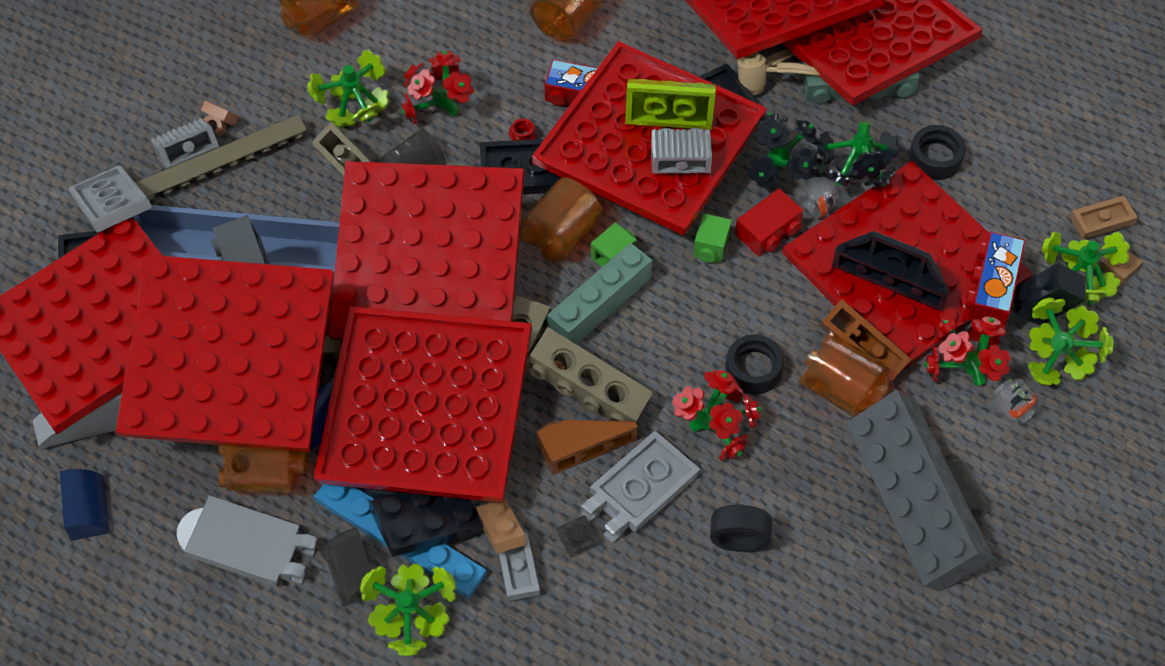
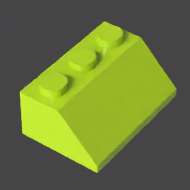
(670, 104)

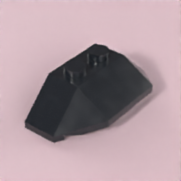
(893, 267)

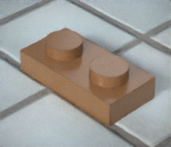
(1103, 217)
(501, 526)

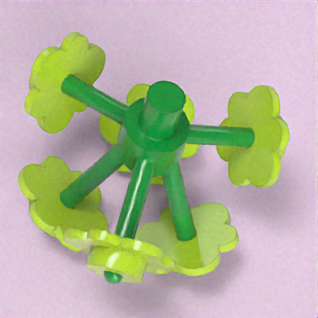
(347, 86)
(1085, 257)
(1049, 340)
(411, 589)

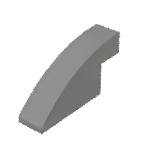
(97, 422)

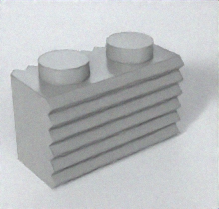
(184, 143)
(681, 151)

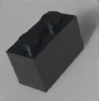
(1053, 282)

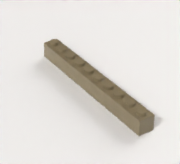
(224, 156)

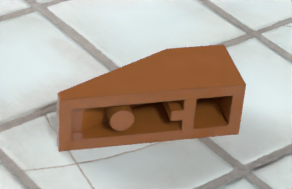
(856, 330)
(578, 441)

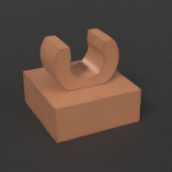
(219, 115)

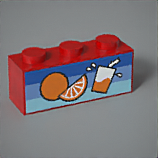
(566, 81)
(995, 277)

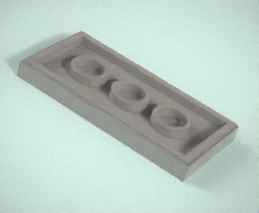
(109, 198)

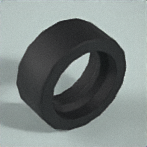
(942, 135)
(759, 344)
(741, 528)

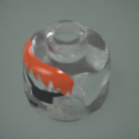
(817, 197)
(1014, 401)

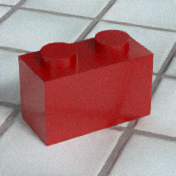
(769, 223)

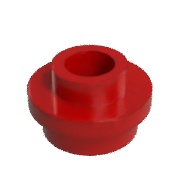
(522, 125)

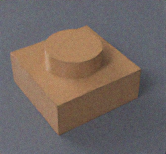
(1122, 271)

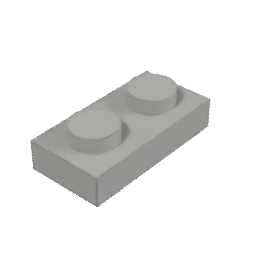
(519, 572)

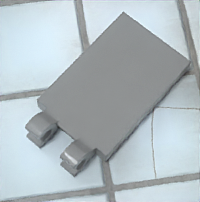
(639, 486)
(249, 543)

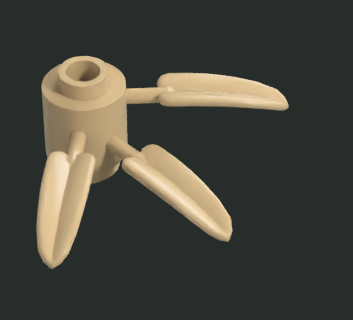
(753, 69)

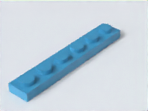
(353, 507)

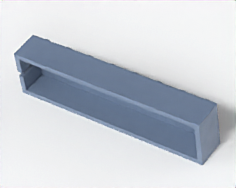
(286, 240)

